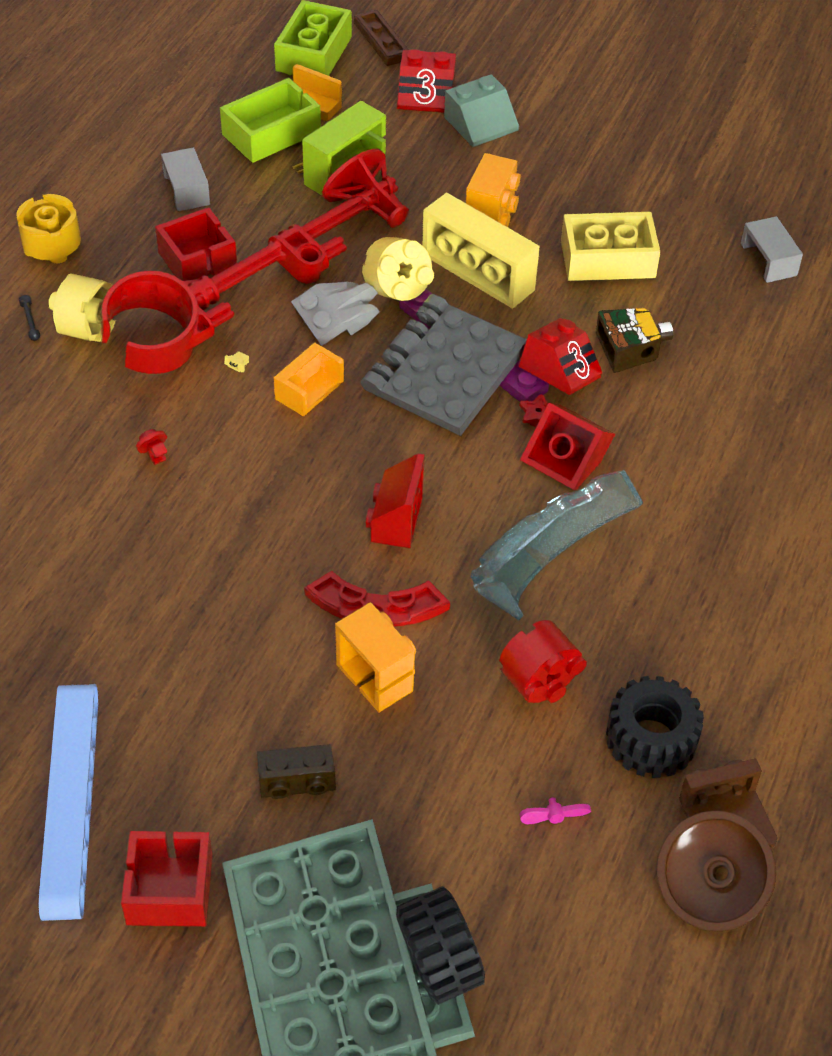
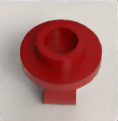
(152, 442)

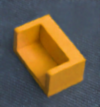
(309, 379)

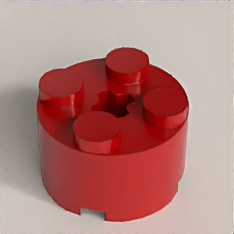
(541, 662)

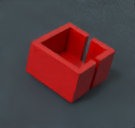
(196, 245)
(168, 888)

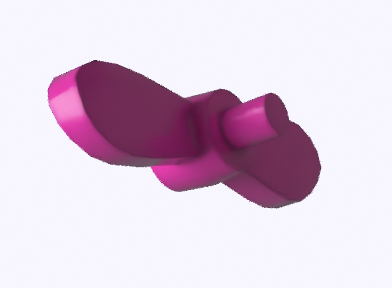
(554, 812)

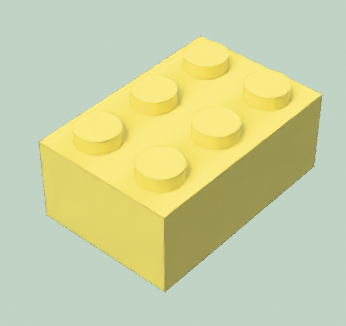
(610, 246)

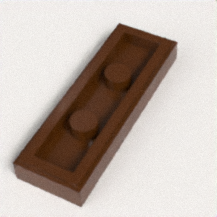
(380, 36)

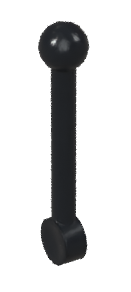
(25, 301)

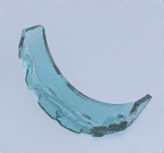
(542, 536)

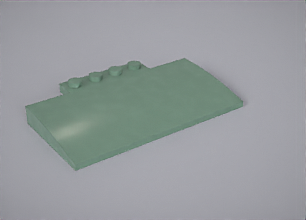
(329, 952)

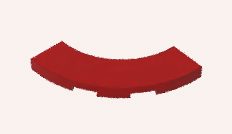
(401, 606)

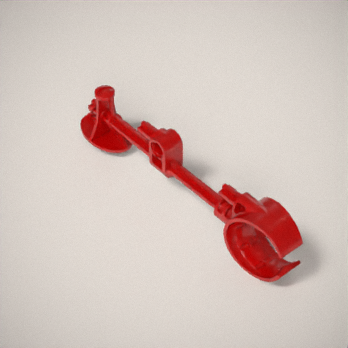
(291, 248)

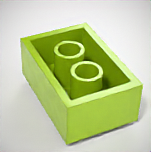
(313, 38)

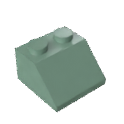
(480, 110)

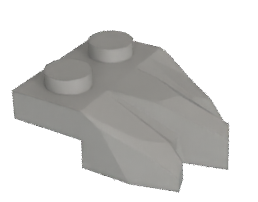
(336, 307)

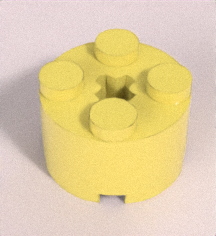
(398, 268)
(79, 307)

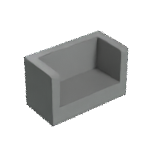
(186, 178)
(776, 246)

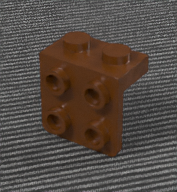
(728, 790)

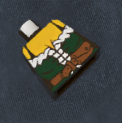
(630, 337)

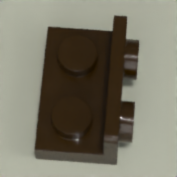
(296, 771)

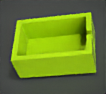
(270, 119)
(339, 140)

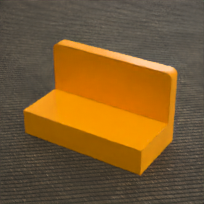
(320, 87)

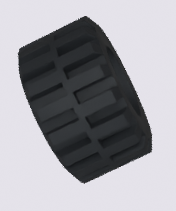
(661, 703)
(440, 945)

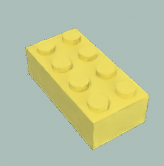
(480, 250)

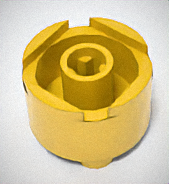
(49, 228)

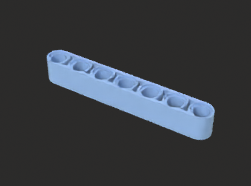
(69, 804)

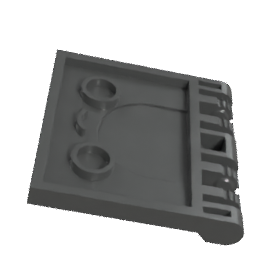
(445, 369)

